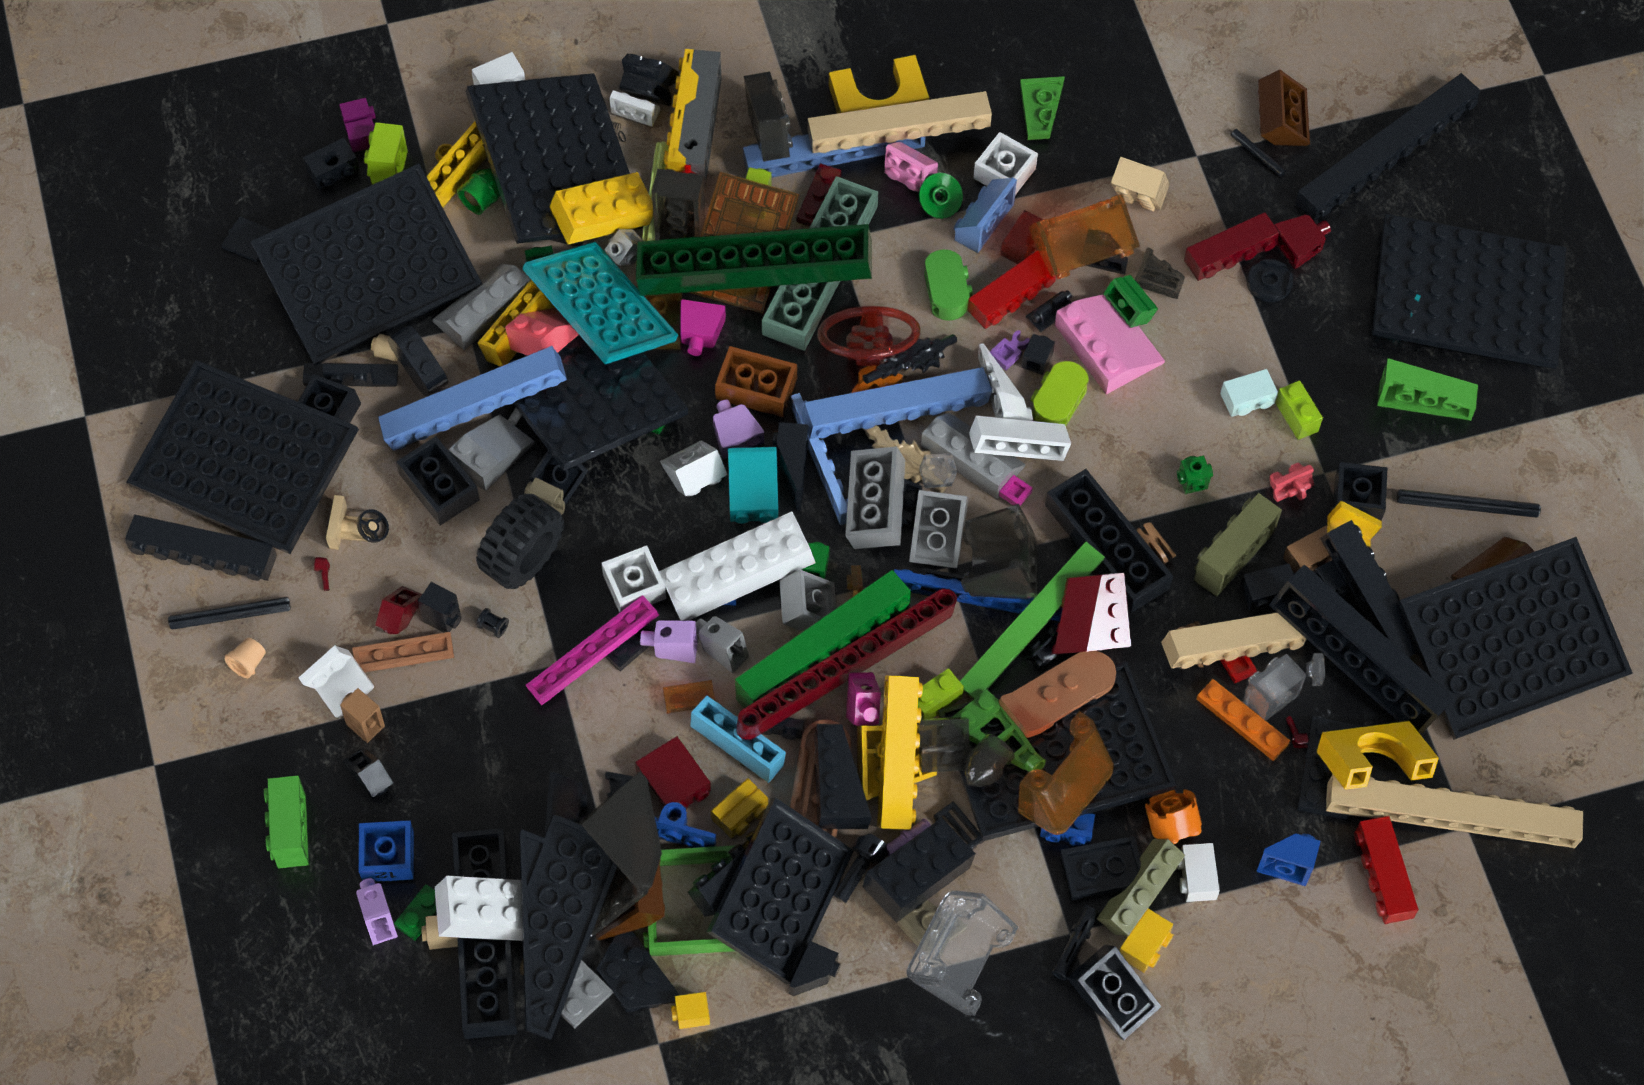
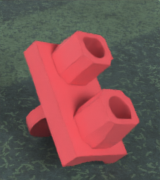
(1292, 484)

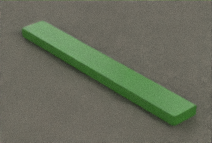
(1028, 623)

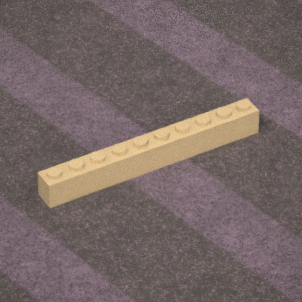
(1459, 811)

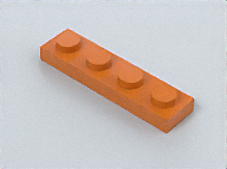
(1243, 719)

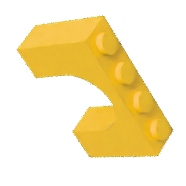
(908, 79)
(1400, 741)

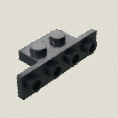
(353, 374)

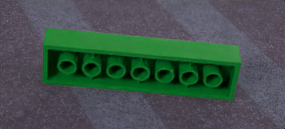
(829, 635)

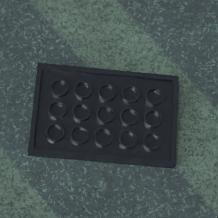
(780, 890)

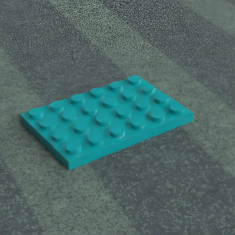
(600, 302)

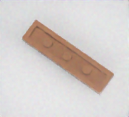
(404, 652)

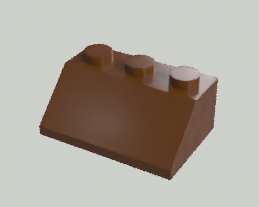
(1283, 110)
(1500, 552)

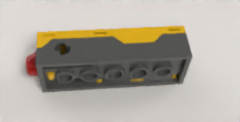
(694, 112)

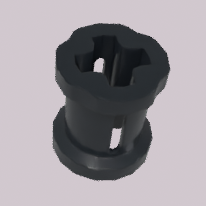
(492, 623)

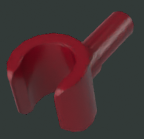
(323, 565)
(1298, 739)

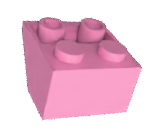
(908, 165)

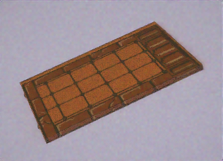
(742, 208)

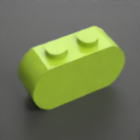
(1060, 393)

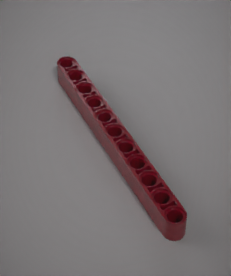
(836, 667)

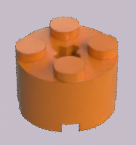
(1174, 815)

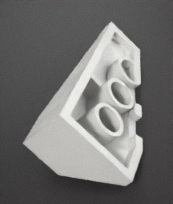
(1005, 397)

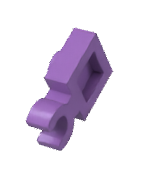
(1008, 352)

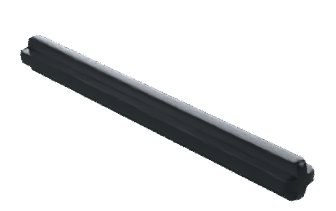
(1468, 503)

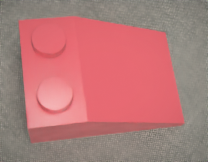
(538, 331)

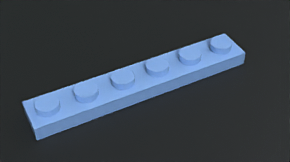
(824, 466)

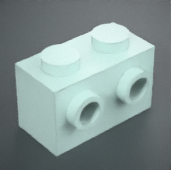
(1249, 393)

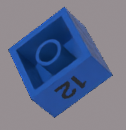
(386, 851)

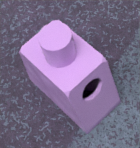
(736, 428)
(673, 640)
(375, 907)

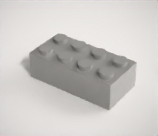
(875, 497)

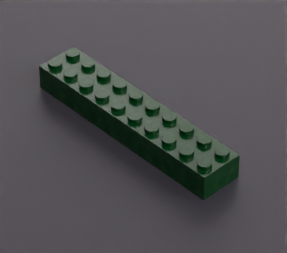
(754, 260)

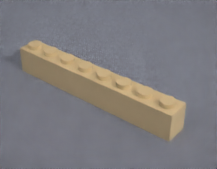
(899, 122)

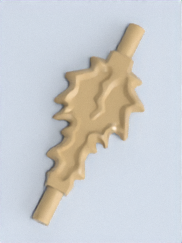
(911, 453)

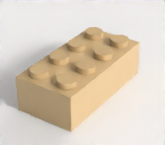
(1140, 184)

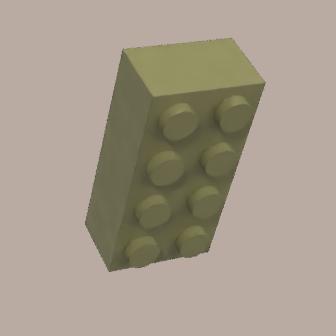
(1237, 544)

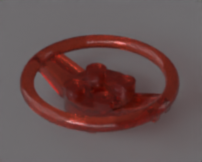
(869, 340)

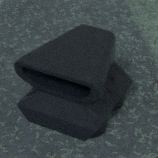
(647, 79)

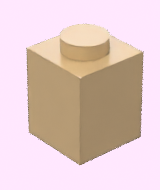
(431, 935)

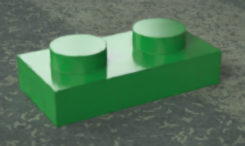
(415, 914)

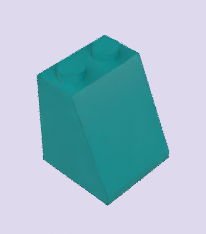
(753, 484)

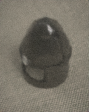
(987, 760)

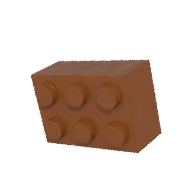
(756, 381)

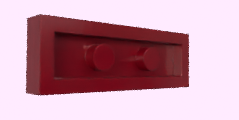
(816, 194)

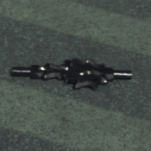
(919, 356)

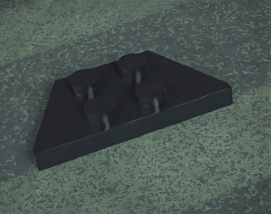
(634, 975)

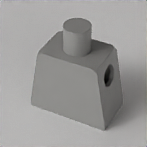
(722, 642)

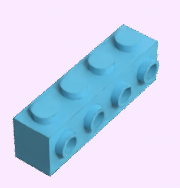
(720, 728)

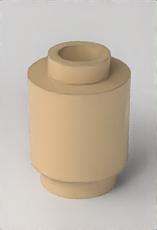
(382, 348)

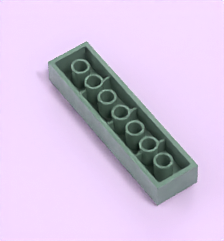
(799, 307)

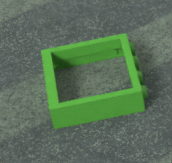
(684, 857)

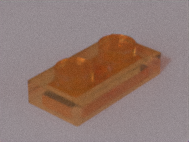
(687, 696)

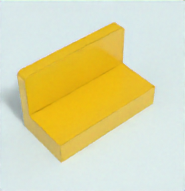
(1344, 513)

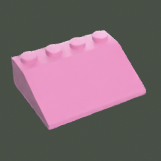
(1106, 342)

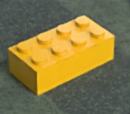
(602, 207)

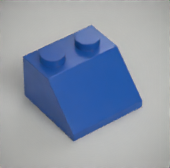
(1290, 859)

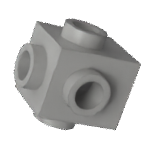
(623, 247)

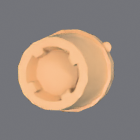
(245, 657)

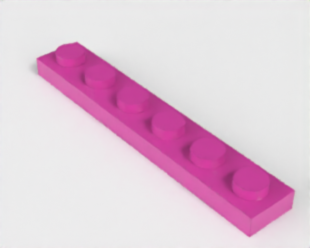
(592, 650)

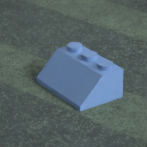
(986, 213)

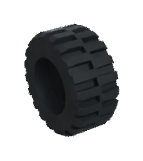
(520, 541)

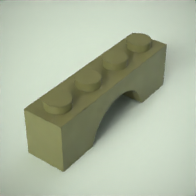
(1128, 907)

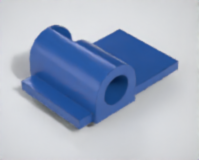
(673, 828)

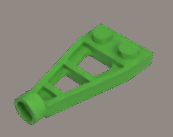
(983, 710)

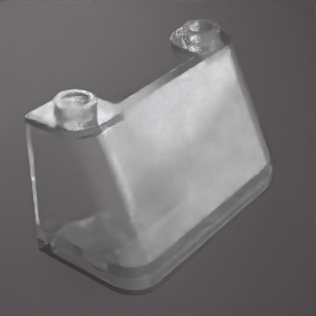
(958, 947)

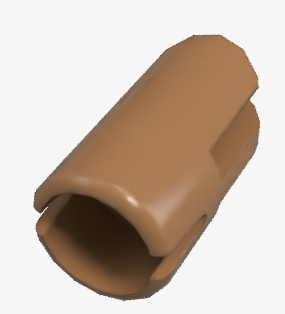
(1152, 537)

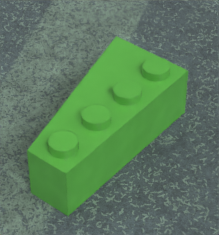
(1426, 391)

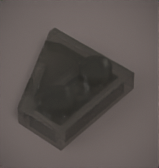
(1159, 276)

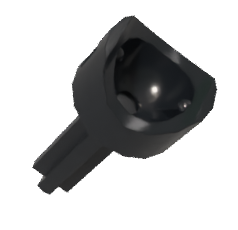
(861, 864)

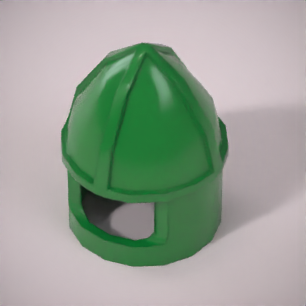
(482, 187)

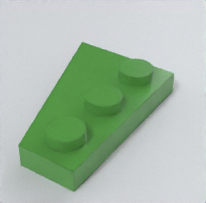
(1040, 105)

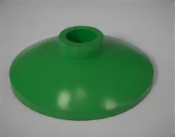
(950, 193)

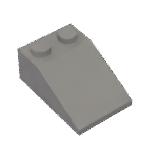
(490, 450)
(938, 528)

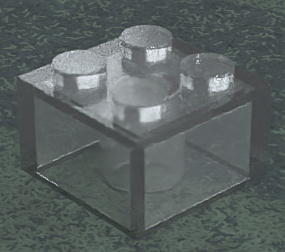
(1274, 687)

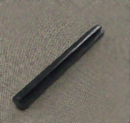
(229, 613)

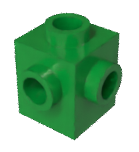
(1194, 474)

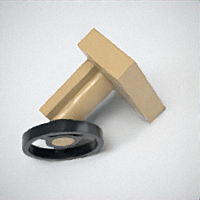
(353, 527)

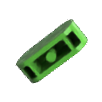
(947, 284)

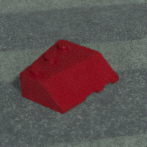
(1093, 614)

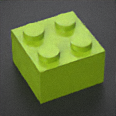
(386, 151)

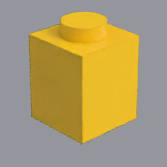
(691, 1010)

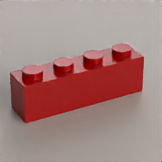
(1010, 290)
(1386, 870)

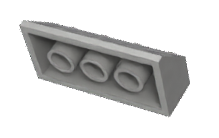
(479, 309)
(986, 471)

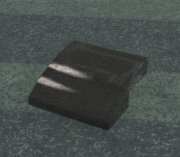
(943, 744)

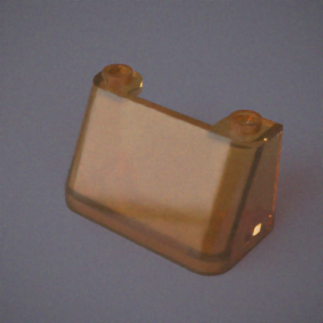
(1085, 236)
(1060, 798)

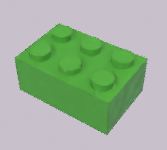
(286, 822)

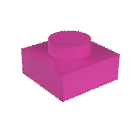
(1015, 491)

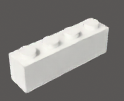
(1019, 438)

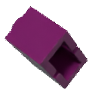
(358, 123)

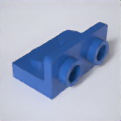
(1078, 834)

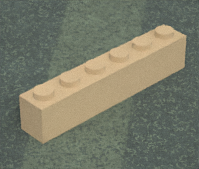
(1230, 640)

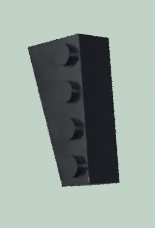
(838, 786)

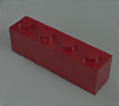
(1231, 246)

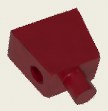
(1301, 238)

